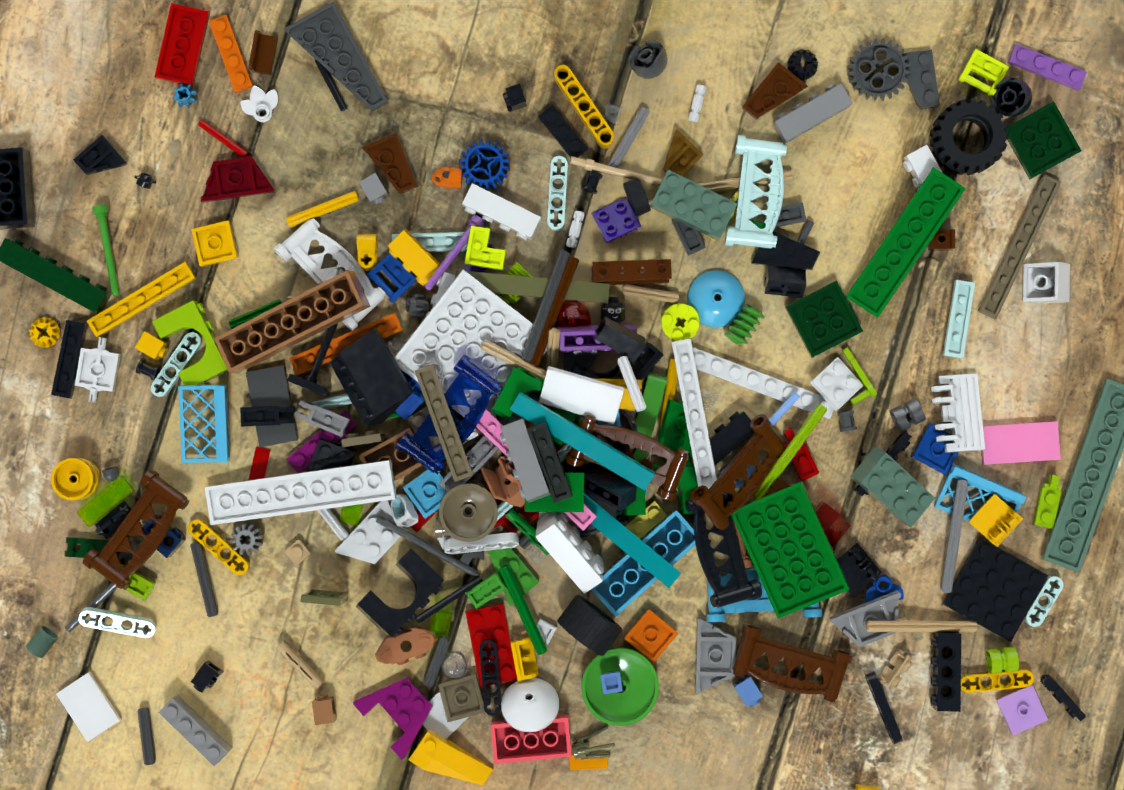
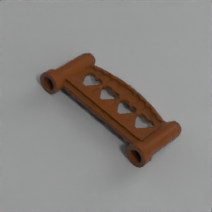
(665, 477)
(712, 499)
(107, 561)
(831, 668)

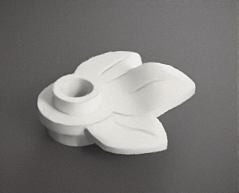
(260, 101)

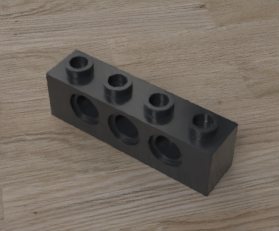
(952, 700)

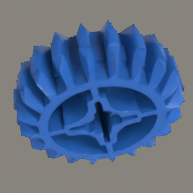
(492, 161)

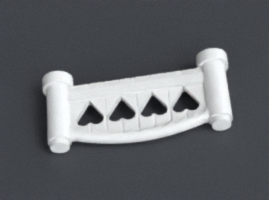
(298, 246)

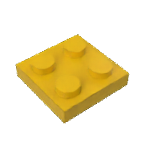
(214, 243)

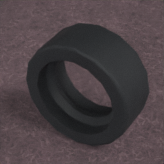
(636, 197)

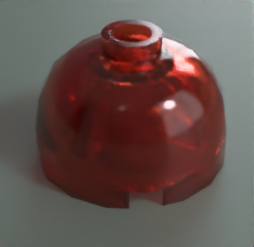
(573, 314)

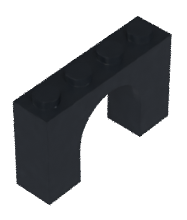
(620, 339)
(389, 619)

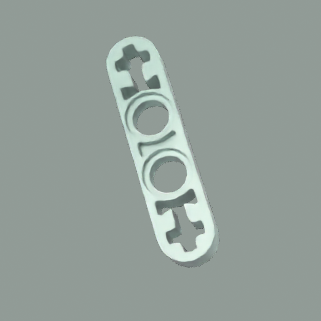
(557, 193)
(174, 362)
(117, 618)

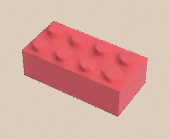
(517, 746)

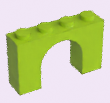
(192, 317)

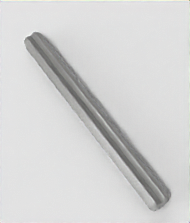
(954, 536)

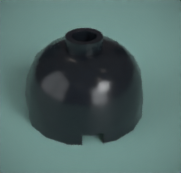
(1012, 97)

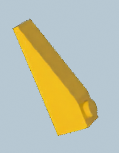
(448, 759)

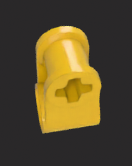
(367, 248)

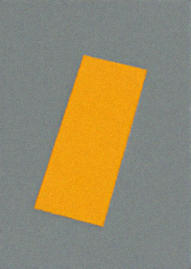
(590, 763)

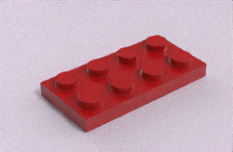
(182, 44)
(491, 624)

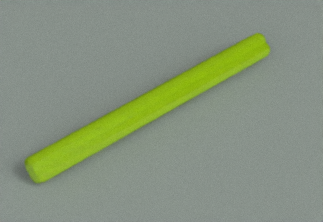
(790, 451)

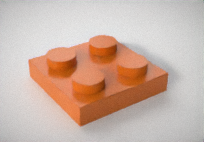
(650, 635)

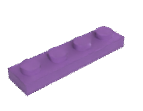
(1047, 67)

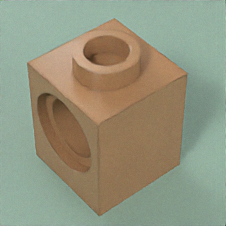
(324, 709)

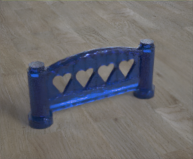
(469, 378)

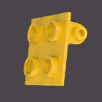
(995, 520)

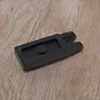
(264, 416)
(1061, 696)

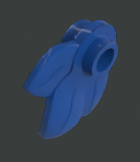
(876, 591)

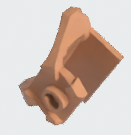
(497, 485)
(391, 652)

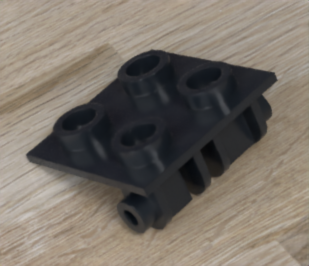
(858, 568)

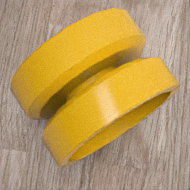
(64, 480)

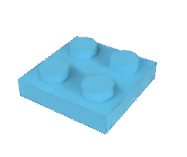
(426, 492)

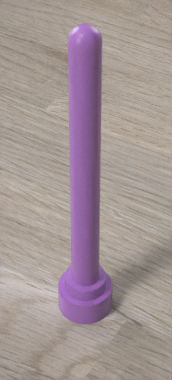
(474, 221)

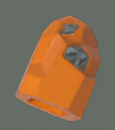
(448, 178)

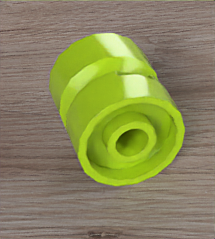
(1005, 660)

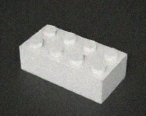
(570, 550)

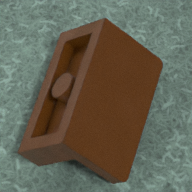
(262, 53)

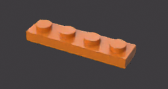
(231, 54)

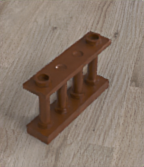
(632, 272)

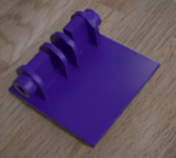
(616, 220)

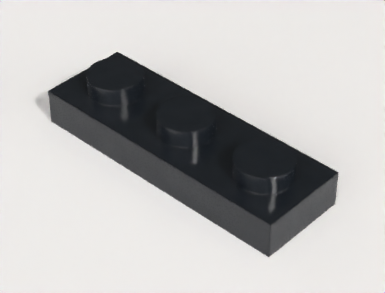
(562, 132)

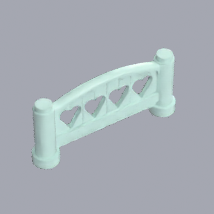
(745, 231)

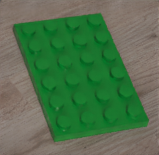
(790, 550)

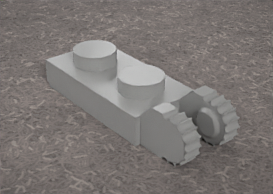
(324, 419)

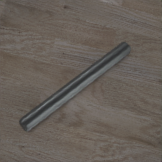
(545, 305)

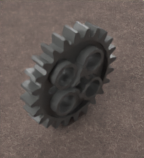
(868, 57)

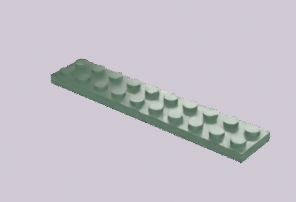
(1089, 481)

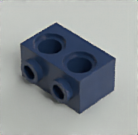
(166, 550)

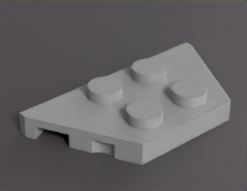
(854, 620)
(713, 655)

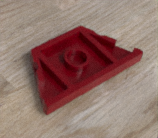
(235, 179)

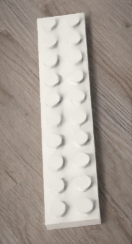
(301, 492)

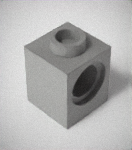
(374, 189)

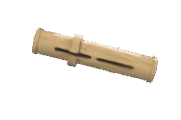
(296, 660)

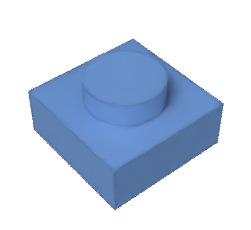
(611, 682)

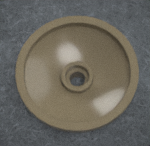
(473, 525)

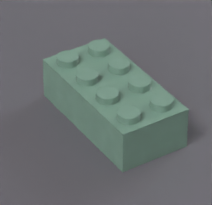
(693, 205)
(892, 487)

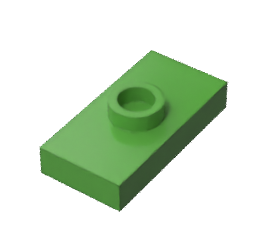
(486, 590)

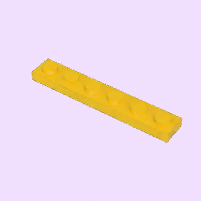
(141, 299)

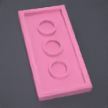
(1021, 443)

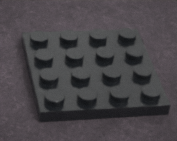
(995, 589)

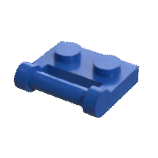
(398, 275)

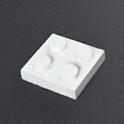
(836, 384)

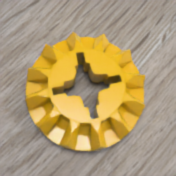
(52, 329)

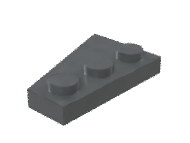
(922, 79)

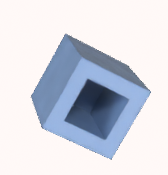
(748, 691)

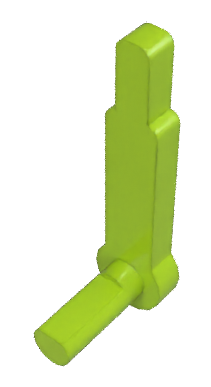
(869, 389)

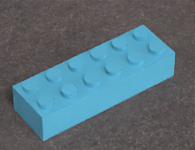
(628, 579)

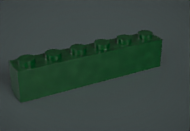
(53, 276)

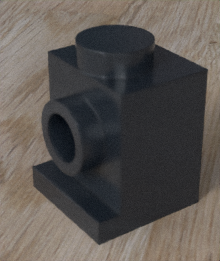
(514, 98)
(206, 676)

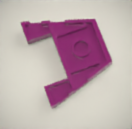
(406, 707)

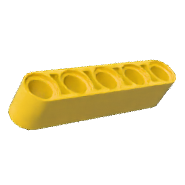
(582, 97)

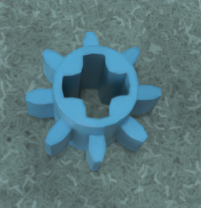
(182, 100)

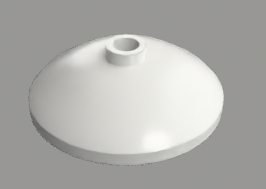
(534, 713)

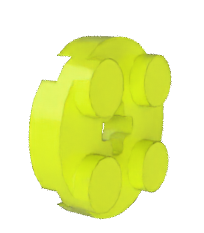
(676, 332)

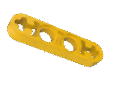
(221, 544)
(995, 681)

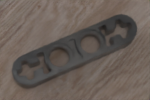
(490, 677)
(883, 707)

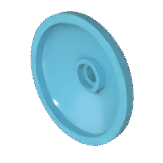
(714, 312)

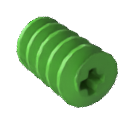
(744, 325)

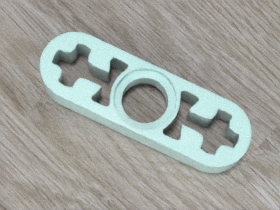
(1051, 599)

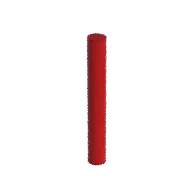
(222, 138)

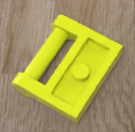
(985, 67)

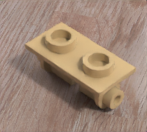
(900, 664)

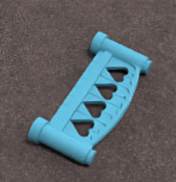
(748, 605)

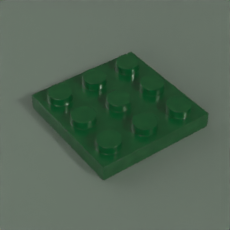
(1042, 140)
(824, 319)

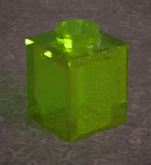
(441, 624)

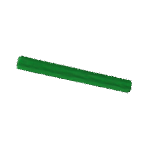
(523, 609)

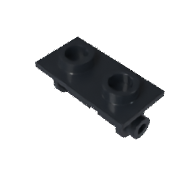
(109, 524)

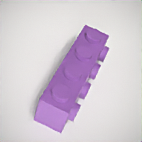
(583, 338)

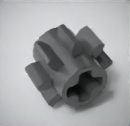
(417, 305)

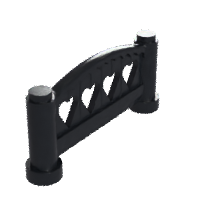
(738, 586)

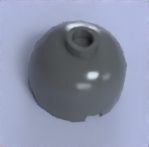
(648, 60)

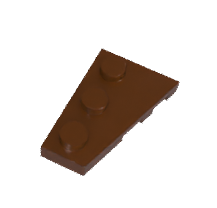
(393, 162)

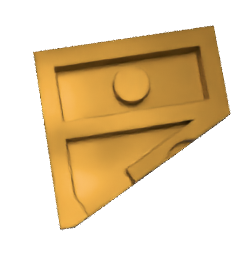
(681, 155)

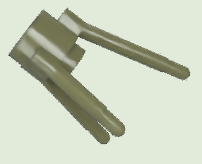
(582, 749)

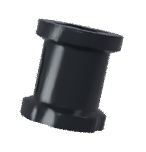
(591, 182)
(148, 369)

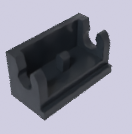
(785, 281)
(646, 361)

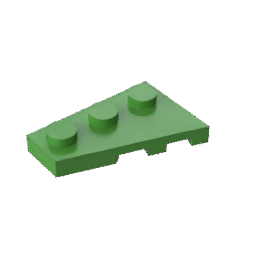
(524, 577)

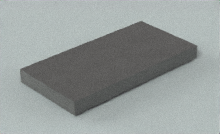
(271, 388)

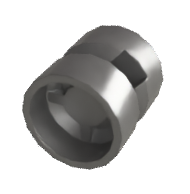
(914, 415)

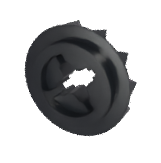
(797, 70)

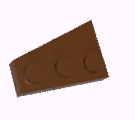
(773, 91)

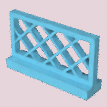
(221, 423)
(981, 483)

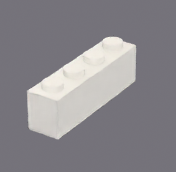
(501, 211)

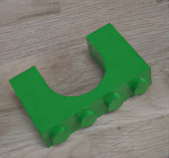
(518, 382)
(686, 485)

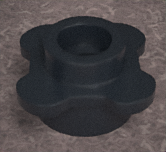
(144, 180)

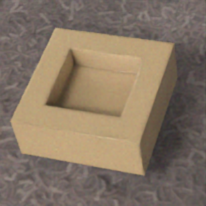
(297, 552)

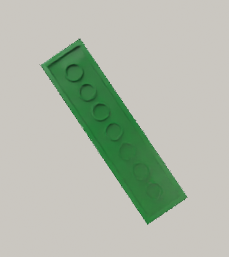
(905, 242)

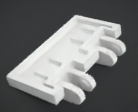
(962, 412)

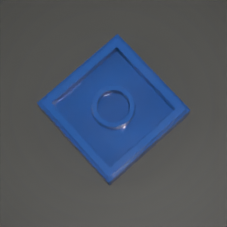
(932, 452)

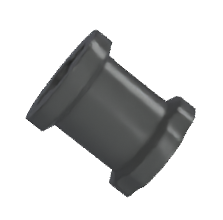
(847, 421)

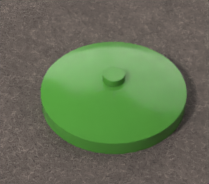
(638, 684)

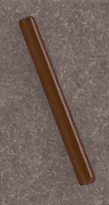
(555, 309)

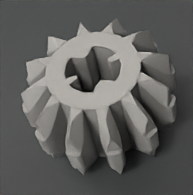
(245, 531)

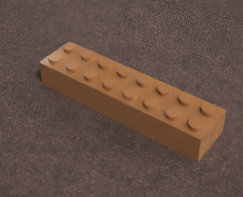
(292, 322)

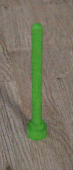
(101, 213)

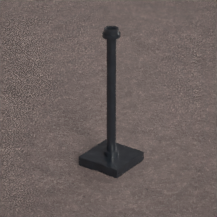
(311, 381)

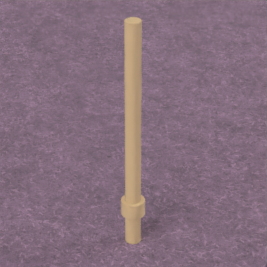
(590, 165)

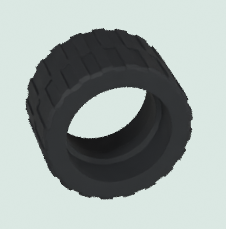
(589, 625)

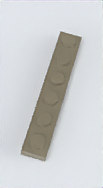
(443, 422)

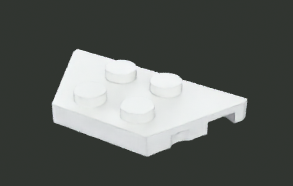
(369, 538)

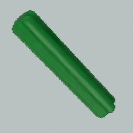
(252, 314)

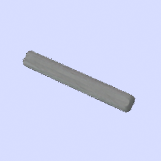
(629, 137)

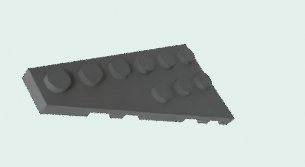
(333, 46)

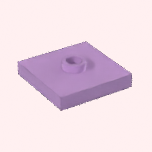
(1021, 709)

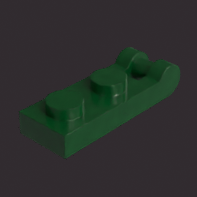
(86, 545)

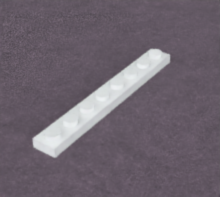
(758, 382)
(694, 412)

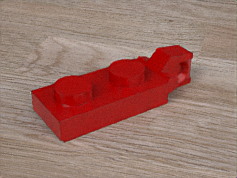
(802, 460)

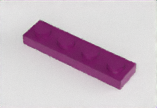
(301, 458)

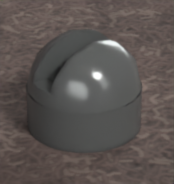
(111, 473)

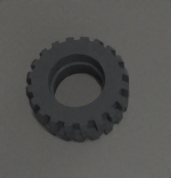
(989, 123)

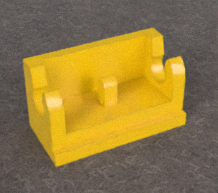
(524, 659)

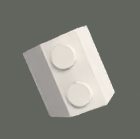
(1046, 282)

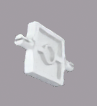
(97, 369)

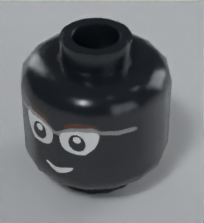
(613, 309)

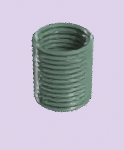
(41, 642)

